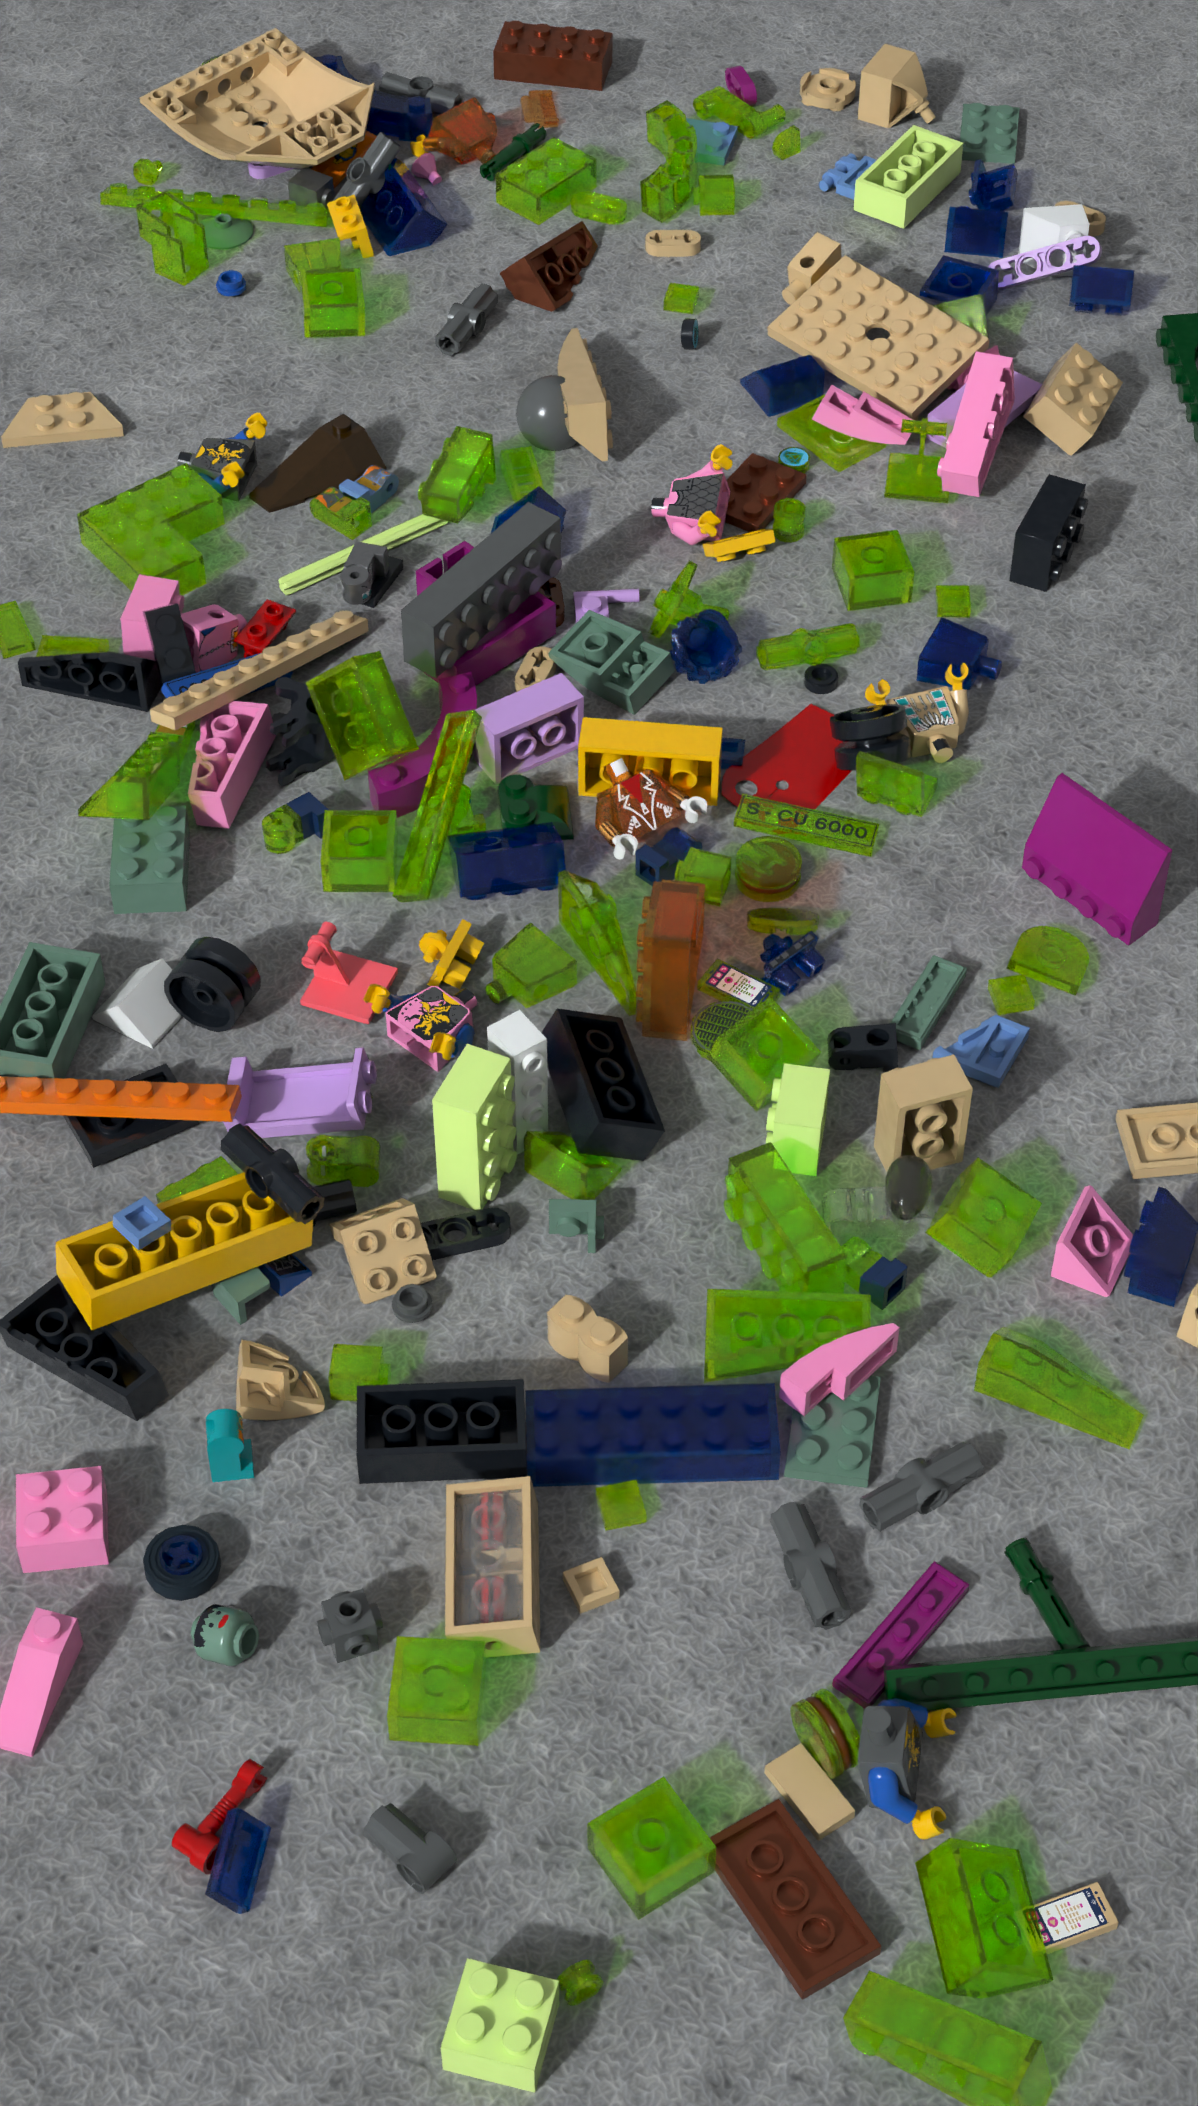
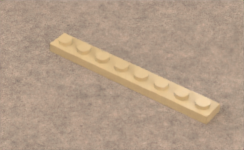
(258, 670)

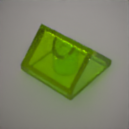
(555, 1161)

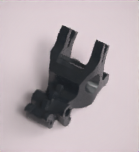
(302, 734)

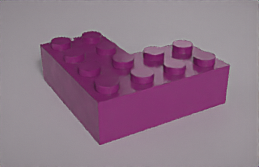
(513, 636)

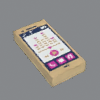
(1074, 1917)

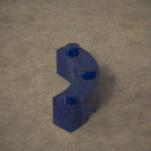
(390, 113)

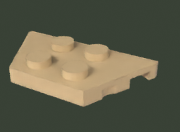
(61, 419)

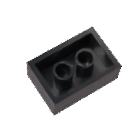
(1048, 533)

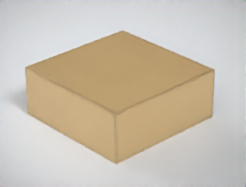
(591, 1585)

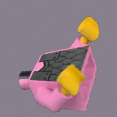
(698, 501)

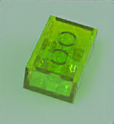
(545, 180)
(362, 715)

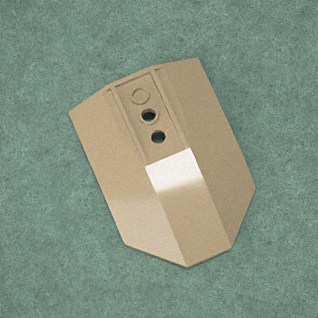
(306, 106)

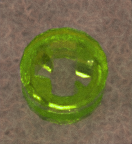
(579, 1982)

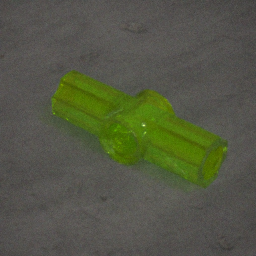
(790, 648)

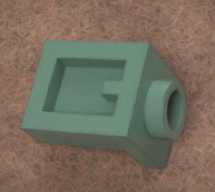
(576, 1217)

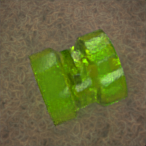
(789, 519)

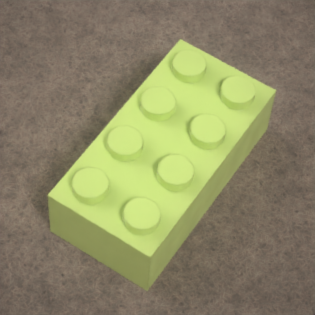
(908, 176)
(474, 1128)

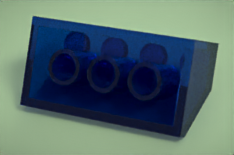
(402, 213)

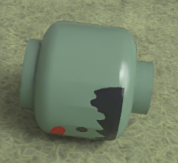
(224, 1635)

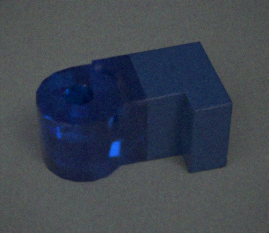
(664, 855)

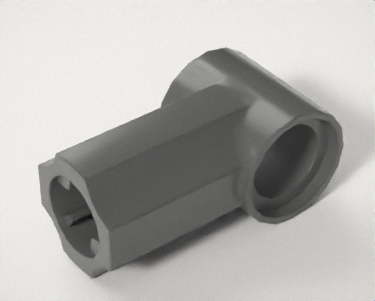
(417, 1855)

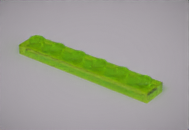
(437, 806)

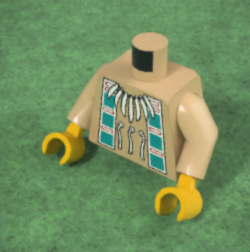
(932, 716)

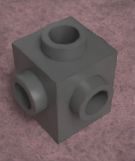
(350, 1625)

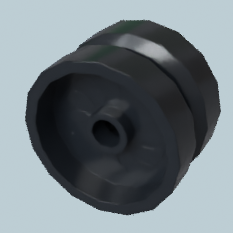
(871, 731)
(212, 984)

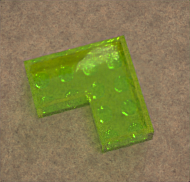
(152, 527)

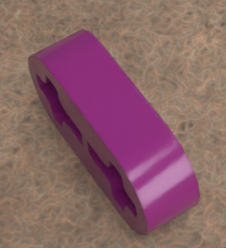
(741, 85)

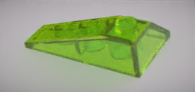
(594, 927)

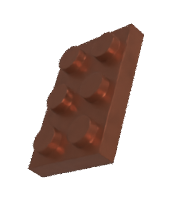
(756, 489)

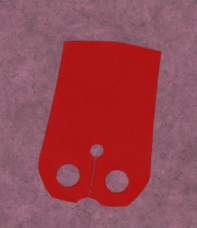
(796, 754)

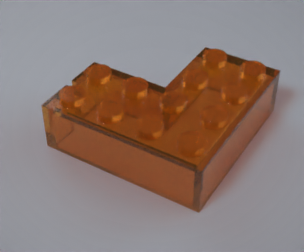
(669, 957)

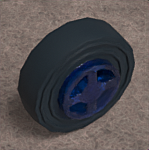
(176, 1547)

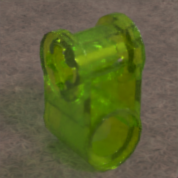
(345, 1158)

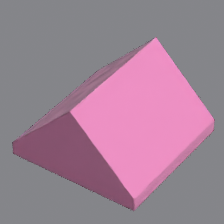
(1092, 1246)

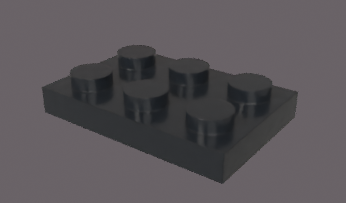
(113, 1137)

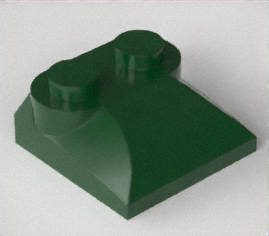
(529, 804)

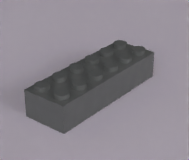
(481, 590)

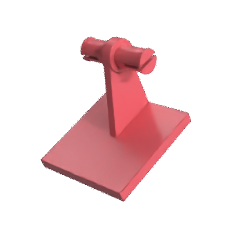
(341, 978)

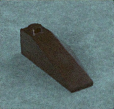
(323, 461)

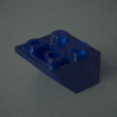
(1161, 1249)

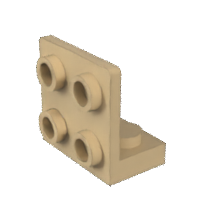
(385, 1249)

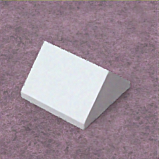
(141, 1006)

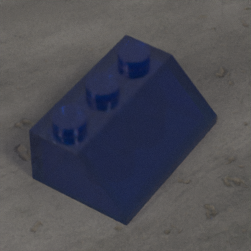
(506, 860)

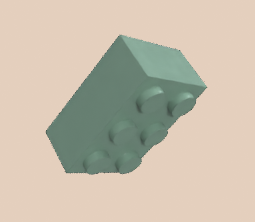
(151, 862)

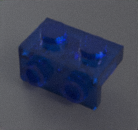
(993, 188)

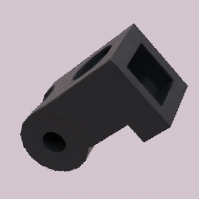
(863, 1047)

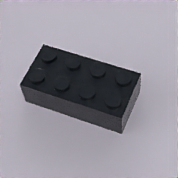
(601, 1085)
(441, 1431)

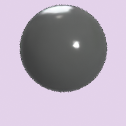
(542, 414)

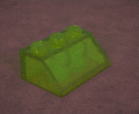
(982, 1919)

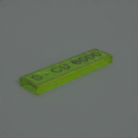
(806, 825)

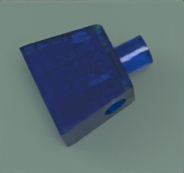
(956, 645)

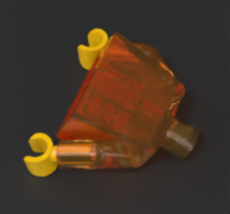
(461, 134)

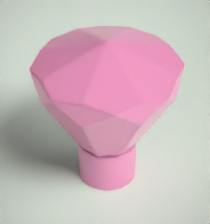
(426, 168)

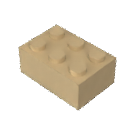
(1073, 399)
(923, 1113)

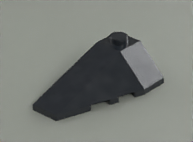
(95, 677)

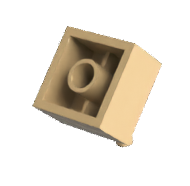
(893, 88)

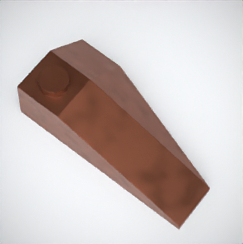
(551, 270)

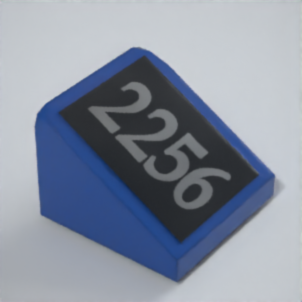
(285, 1273)

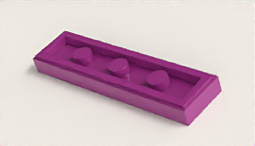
(901, 1634)

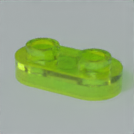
(598, 207)

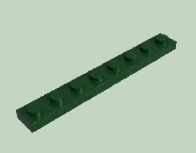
(1045, 1674)

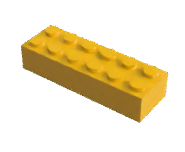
(211, 1238)

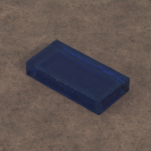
(238, 1861)

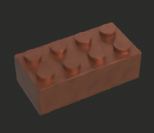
(553, 55)

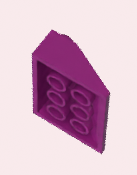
(1098, 861)

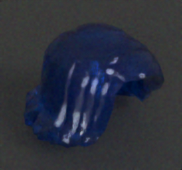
(705, 647)

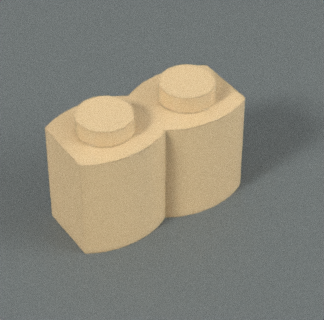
(587, 1338)

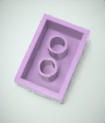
(529, 728)

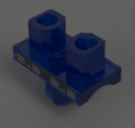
(784, 955)

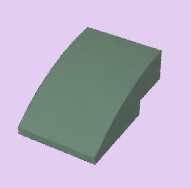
(613, 661)

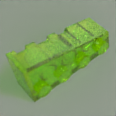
(774, 1329)
(947, 2045)

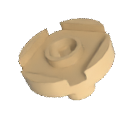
(828, 89)

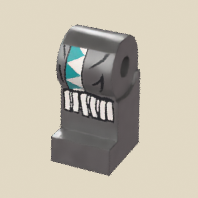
(360, 571)

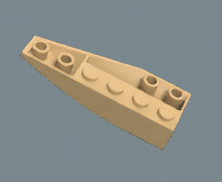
(584, 397)

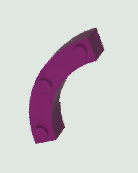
(402, 782)

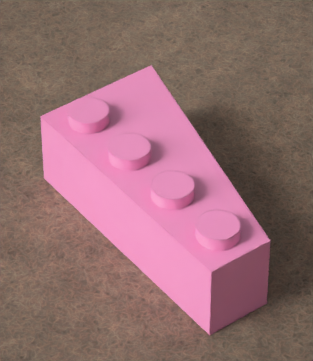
(978, 424)
(227, 760)

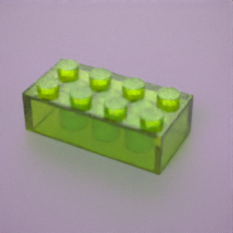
(782, 1224)

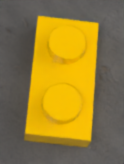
(752, 542)

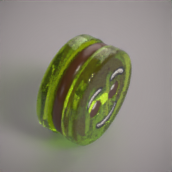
(768, 869)
(826, 1732)

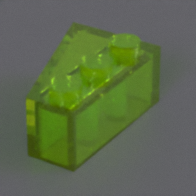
(458, 475)

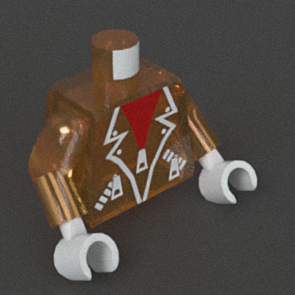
(638, 806)

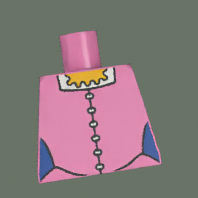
(212, 635)

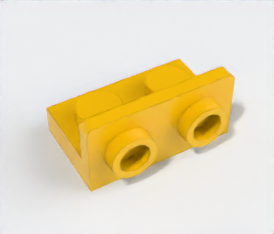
(350, 224)

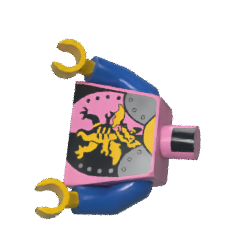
(427, 1022)

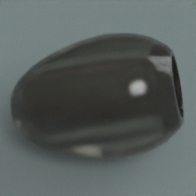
(908, 1186)

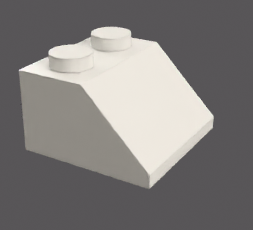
(1051, 226)

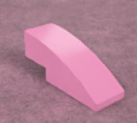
(861, 418)
(837, 1367)

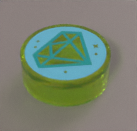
(795, 458)

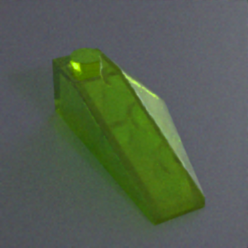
(1047, 1384)

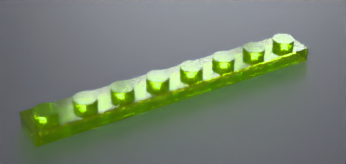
(203, 203)

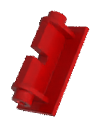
(264, 627)

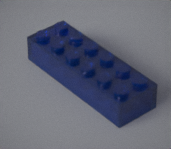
(652, 1434)

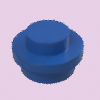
(231, 283)

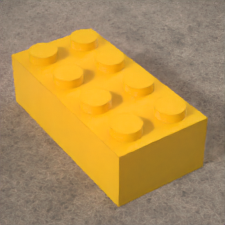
(676, 752)

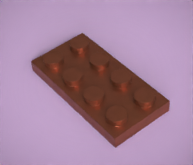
(792, 1899)

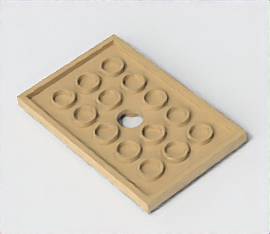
(902, 371)

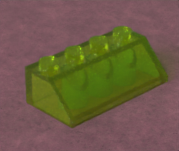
(138, 783)

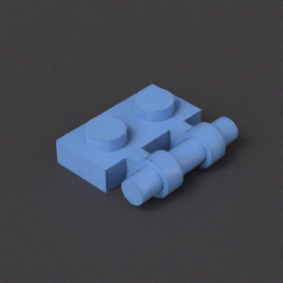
(844, 174)

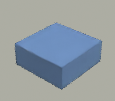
(141, 1223)

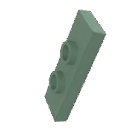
(928, 1001)

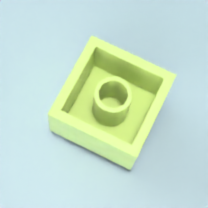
(799, 1116)
(500, 2025)

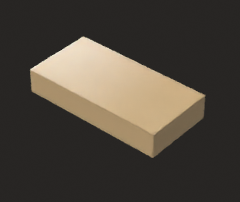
(809, 1791)

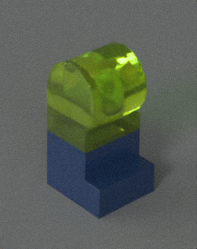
(293, 823)
(873, 1273)

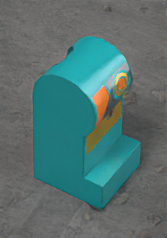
(227, 1450)

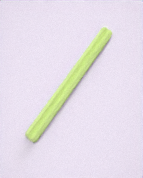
(335, 562)

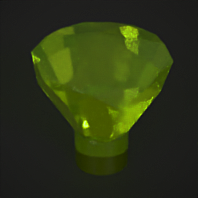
(146, 171)

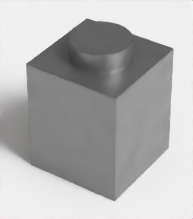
(311, 187)

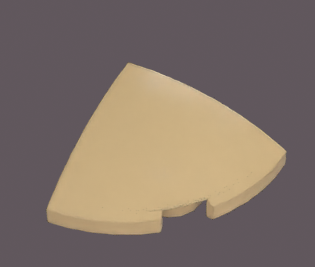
(271, 1387)

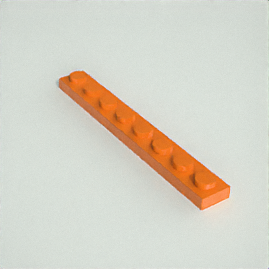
(119, 1098)

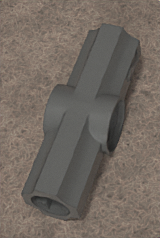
(421, 86)
(367, 173)
(466, 319)
(921, 1486)
(810, 1565)

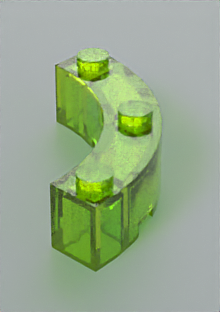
(672, 183)

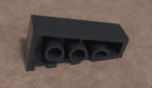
(98, 1361)

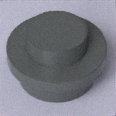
(412, 1303)

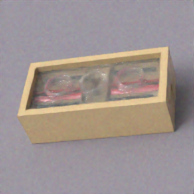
(493, 1565)

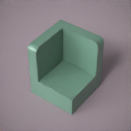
(239, 1290)

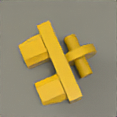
(437, 947)

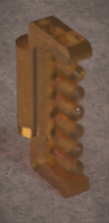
(539, 108)

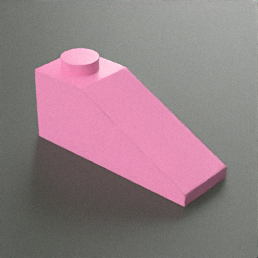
(37, 1679)

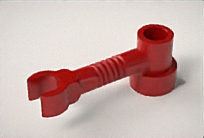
(201, 1842)

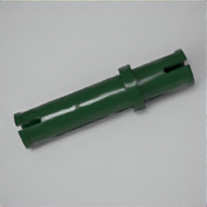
(519, 147)
(1038, 1584)

